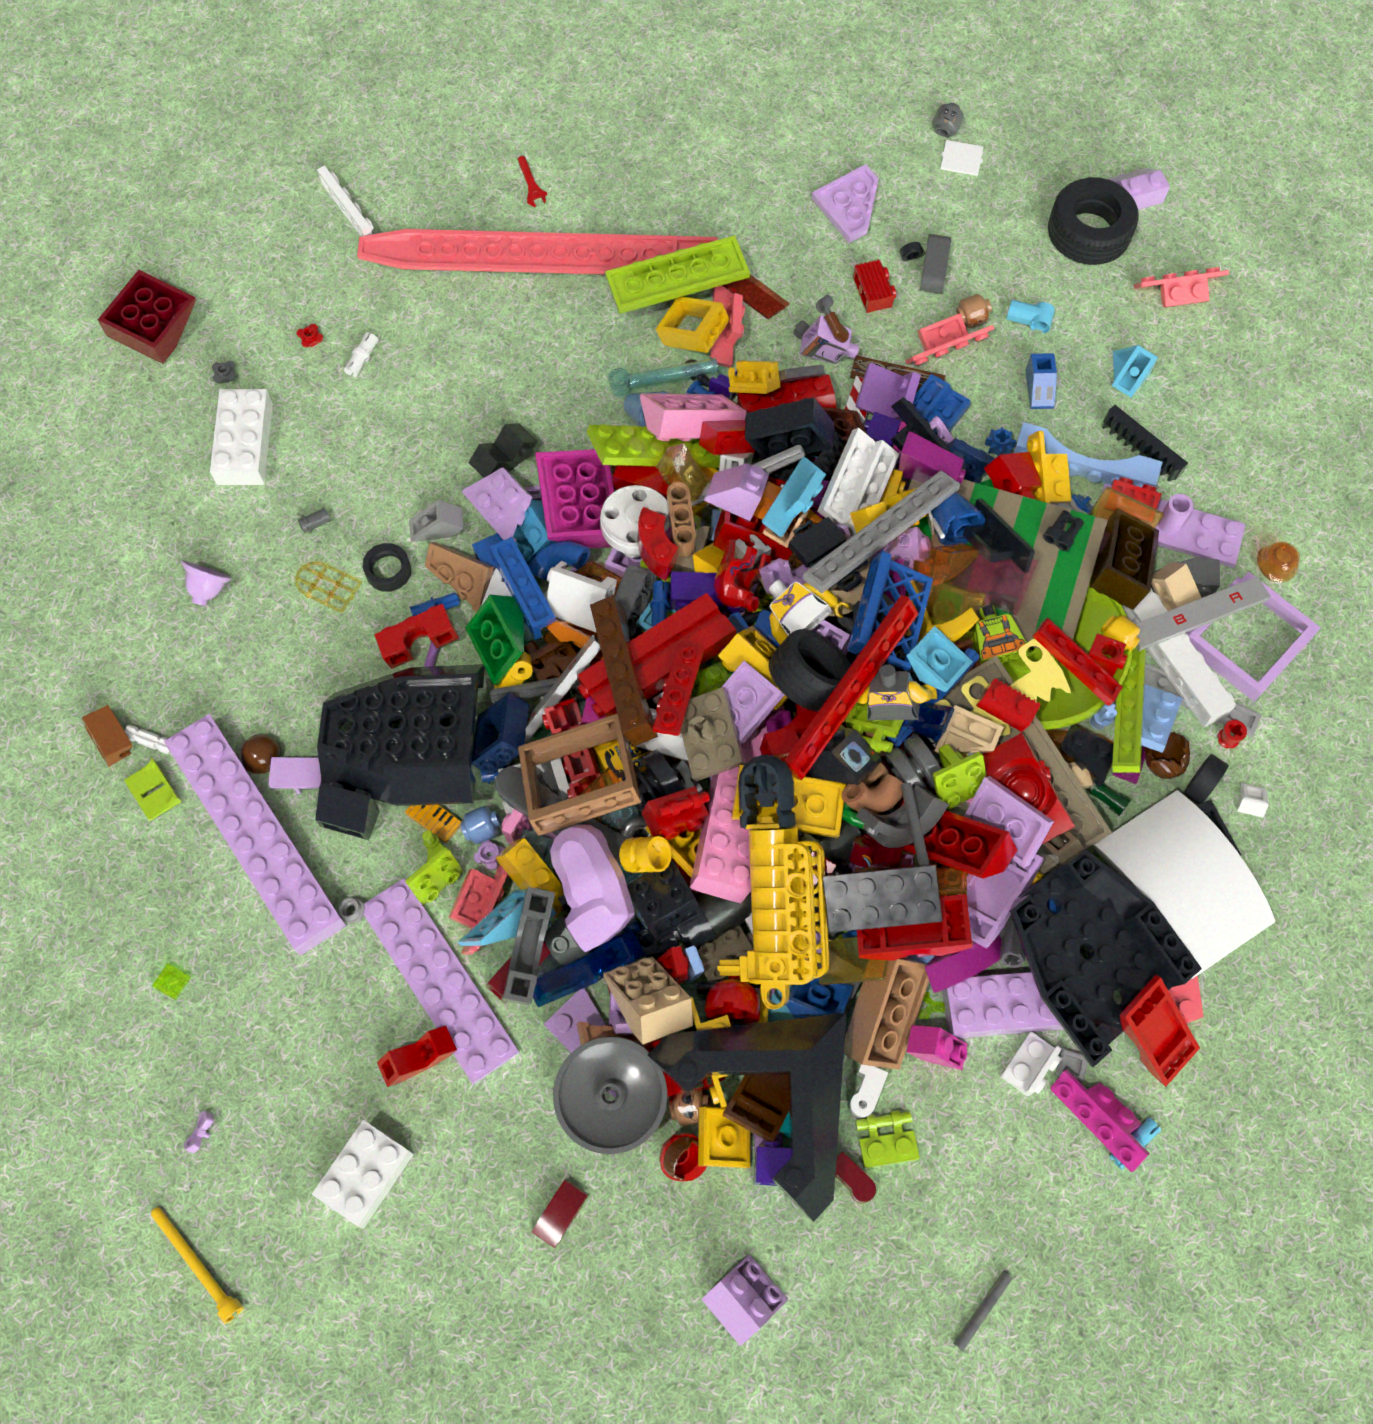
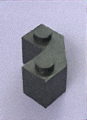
(508, 451)

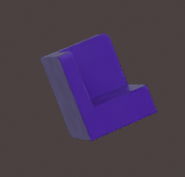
(721, 386)

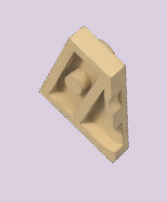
(970, 733)

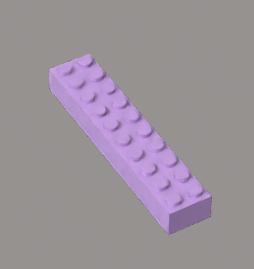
(255, 835)

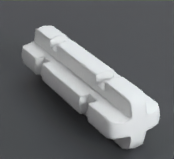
(146, 738)

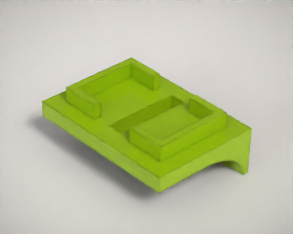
(145, 781)

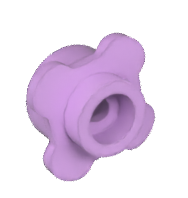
(485, 848)

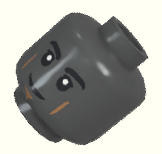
(947, 120)

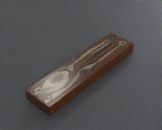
(860, 366)

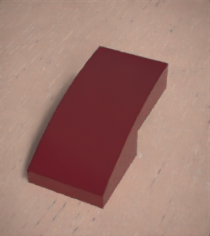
(560, 1213)

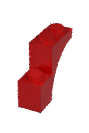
(782, 741)

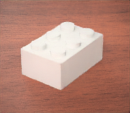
(362, 1174)

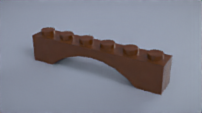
(629, 699)

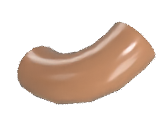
(874, 799)

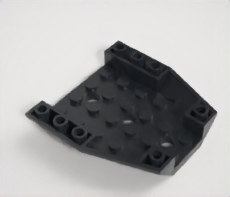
(416, 761)
(1124, 940)

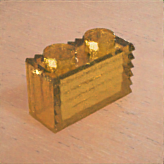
(680, 466)

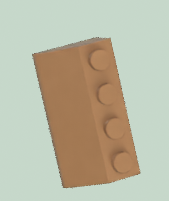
(885, 1014)

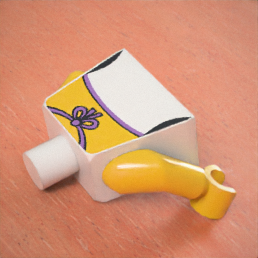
(799, 608)

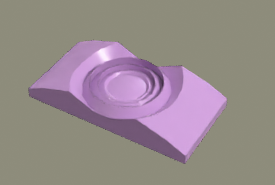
(993, 896)

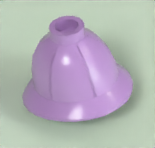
(203, 582)

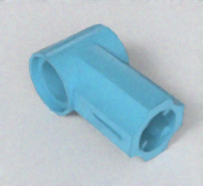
(1037, 316)

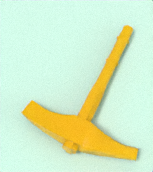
(953, 629)

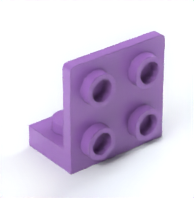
(884, 388)

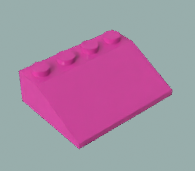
(573, 495)

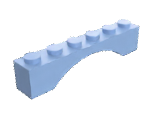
(1138, 468)

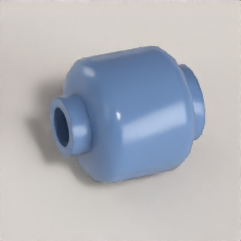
(481, 825)

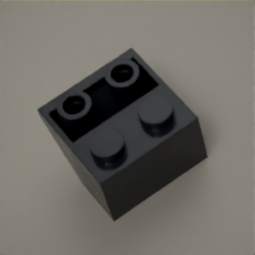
(346, 810)

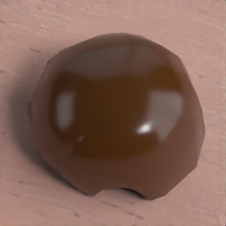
(257, 753)

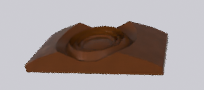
(760, 1104)

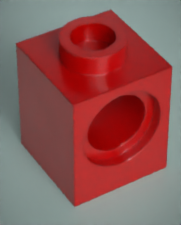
(1111, 647)

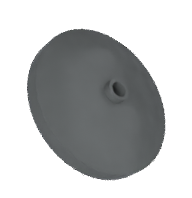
(581, 1092)

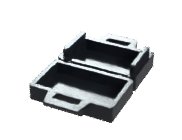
(819, 542)

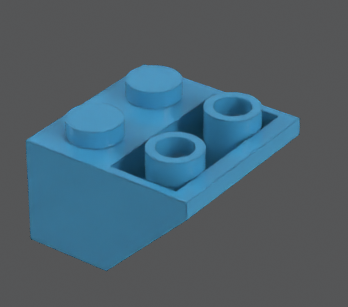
(532, 534)

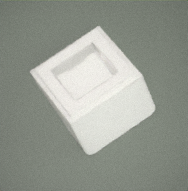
(1253, 800)

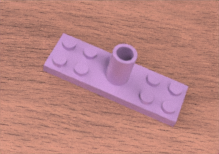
(1197, 531)

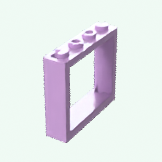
(1235, 674)

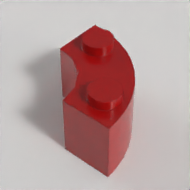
(654, 545)

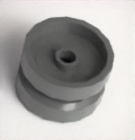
(915, 767)

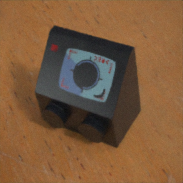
(845, 758)

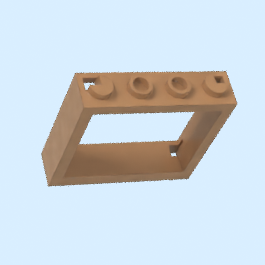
(585, 805)

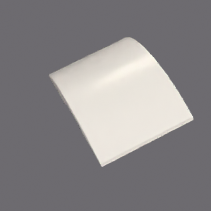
(1190, 876)

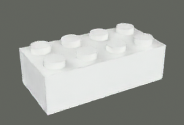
(241, 437)

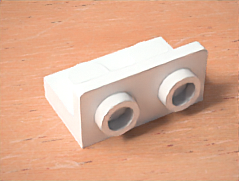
(1031, 1064)

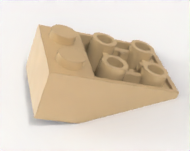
(650, 999)

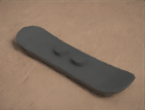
(511, 789)

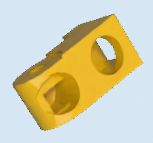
(518, 673)

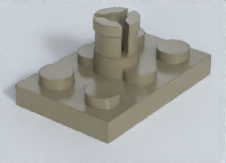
(711, 735)

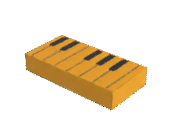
(434, 819)

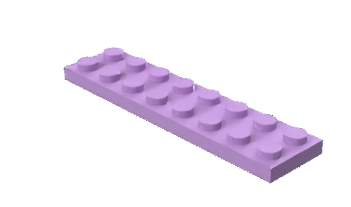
(439, 980)

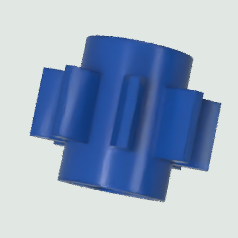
(1000, 441)

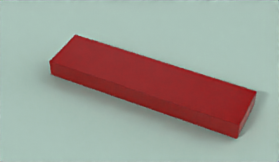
(1077, 661)

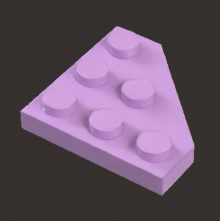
(849, 202)

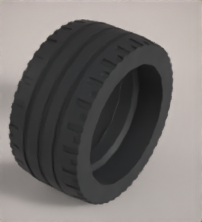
(808, 668)

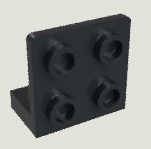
(664, 901)

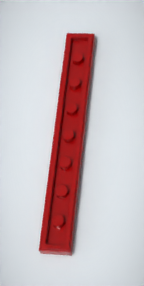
(851, 687)

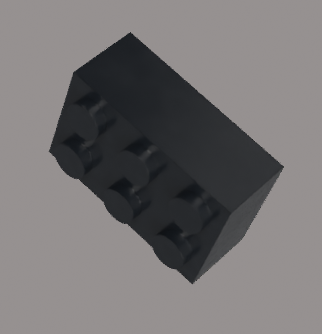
(789, 425)

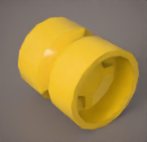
(645, 854)

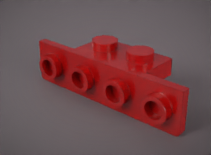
(678, 690)

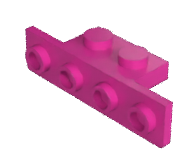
(1103, 1117)

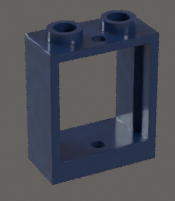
(509, 719)

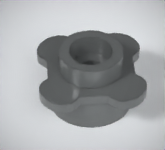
(223, 377)

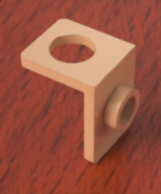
(784, 540)

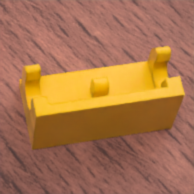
(754, 377)

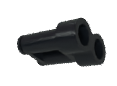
(1059, 537)

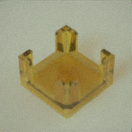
(949, 602)

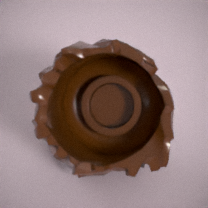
(1172, 761)

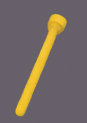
(226, 1304)

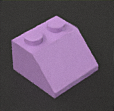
(1145, 186)
(738, 489)

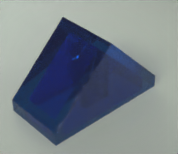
(932, 720)

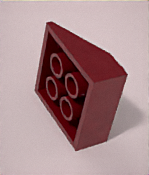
(148, 316)

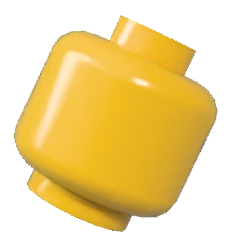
(1122, 630)

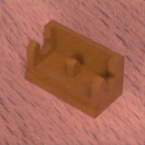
(107, 735)

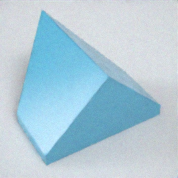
(1132, 368)

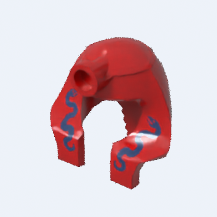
(734, 586)

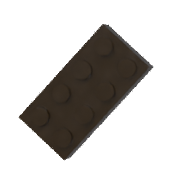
(1125, 559)

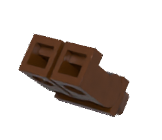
(550, 659)

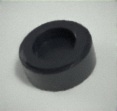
(911, 251)

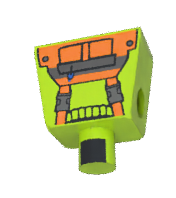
(997, 636)

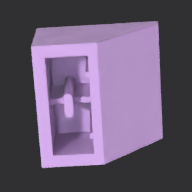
(744, 1300)

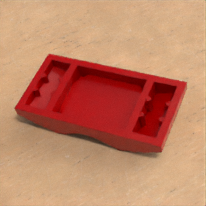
(1019, 770)
(927, 938)
(1159, 1031)

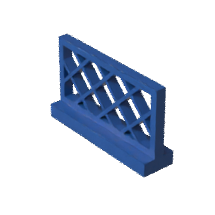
(873, 599)

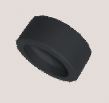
(391, 583)
(1206, 779)

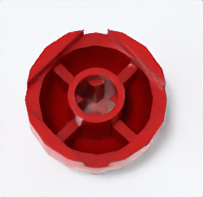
(733, 999)

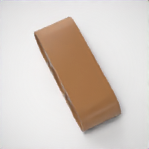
(681, 509)

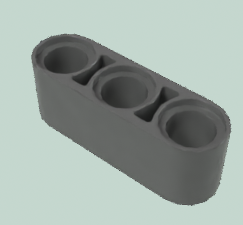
(935, 263)
(635, 593)

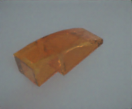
(946, 562)

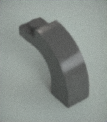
(894, 828)

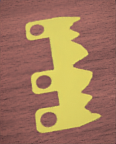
(1036, 683)

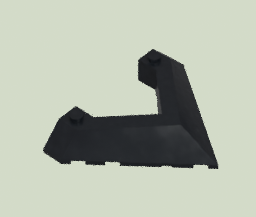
(811, 1056)

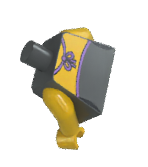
(895, 695)

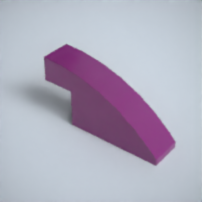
(958, 966)

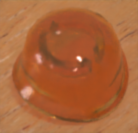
(1278, 561)

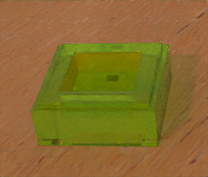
(171, 981)

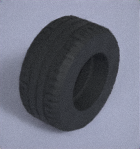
(1087, 243)

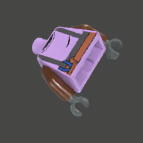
(826, 337)

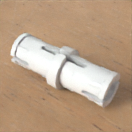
(361, 354)

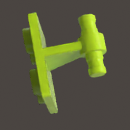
(436, 873)

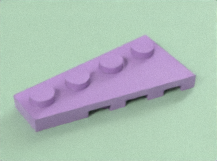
(564, 1021)

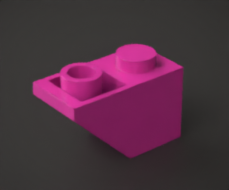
(937, 1046)

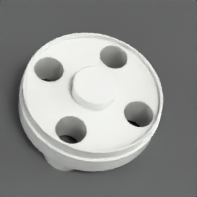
(626, 511)

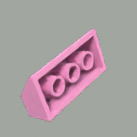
(683, 414)

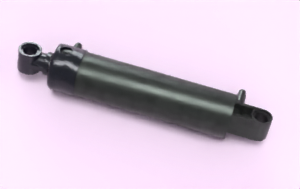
(724, 915)

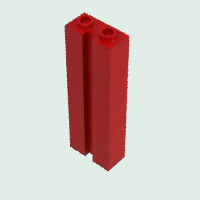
(655, 649)

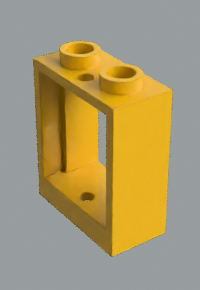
(700, 340)

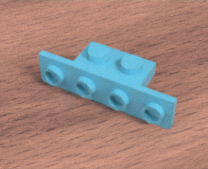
(794, 496)

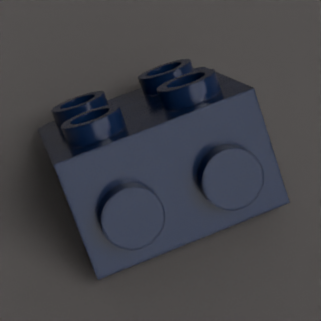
(974, 459)

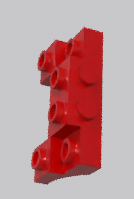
(579, 765)

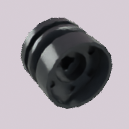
(656, 780)

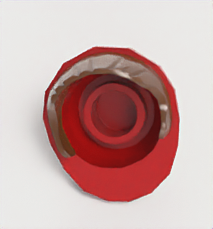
(680, 1157)

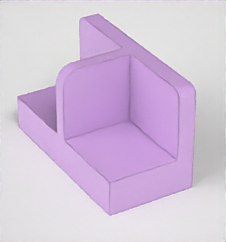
(294, 773)

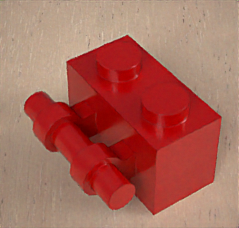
(676, 813)

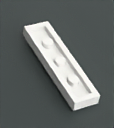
(343, 200)

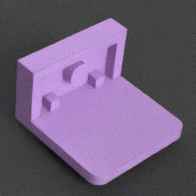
(908, 546)

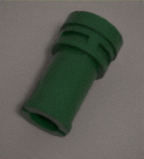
(1115, 801)

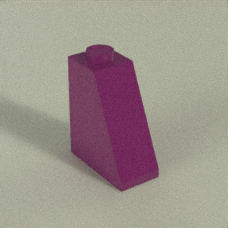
(924, 459)

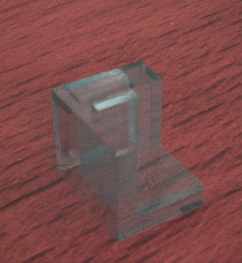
(541, 844)

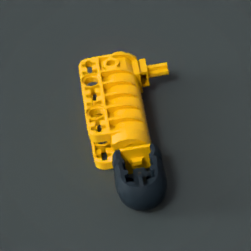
(780, 899)

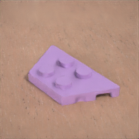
(500, 501)

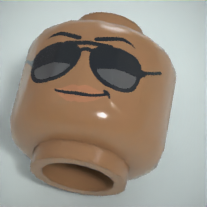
(686, 1108)

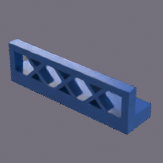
(522, 586)

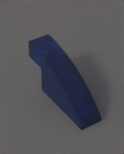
(587, 970)

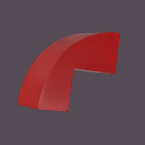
(415, 1058)

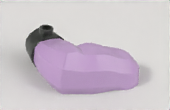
(593, 890)

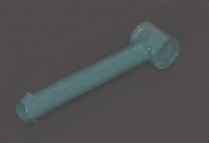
(658, 375)

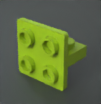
(958, 777)

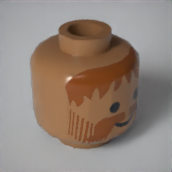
(974, 310)

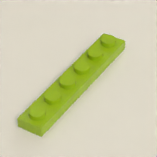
(1130, 717)

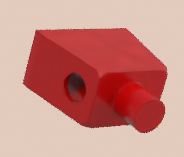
(1014, 474)

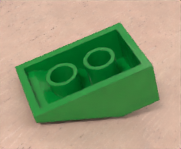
(497, 635)

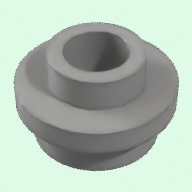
(346, 905)

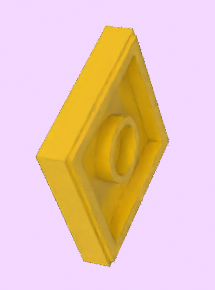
(722, 1141)

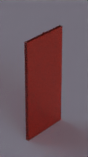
(758, 296)

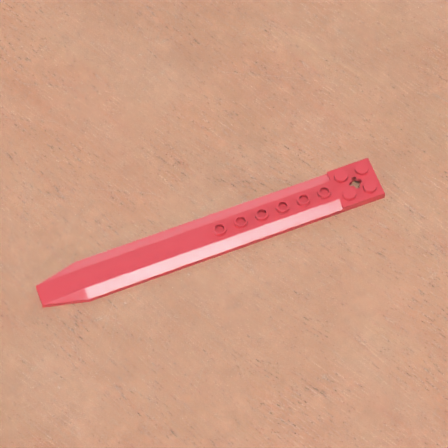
(516, 250)

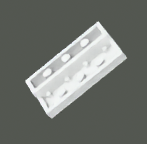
(858, 478)

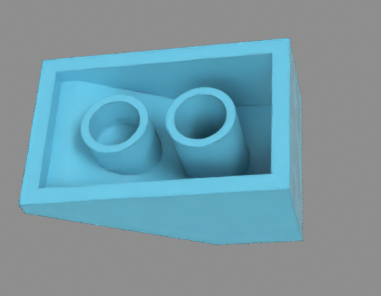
(499, 923)

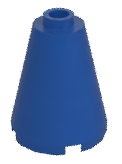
(954, 516)

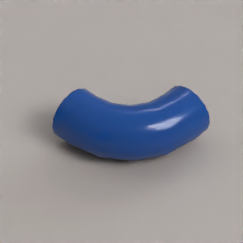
(566, 551)

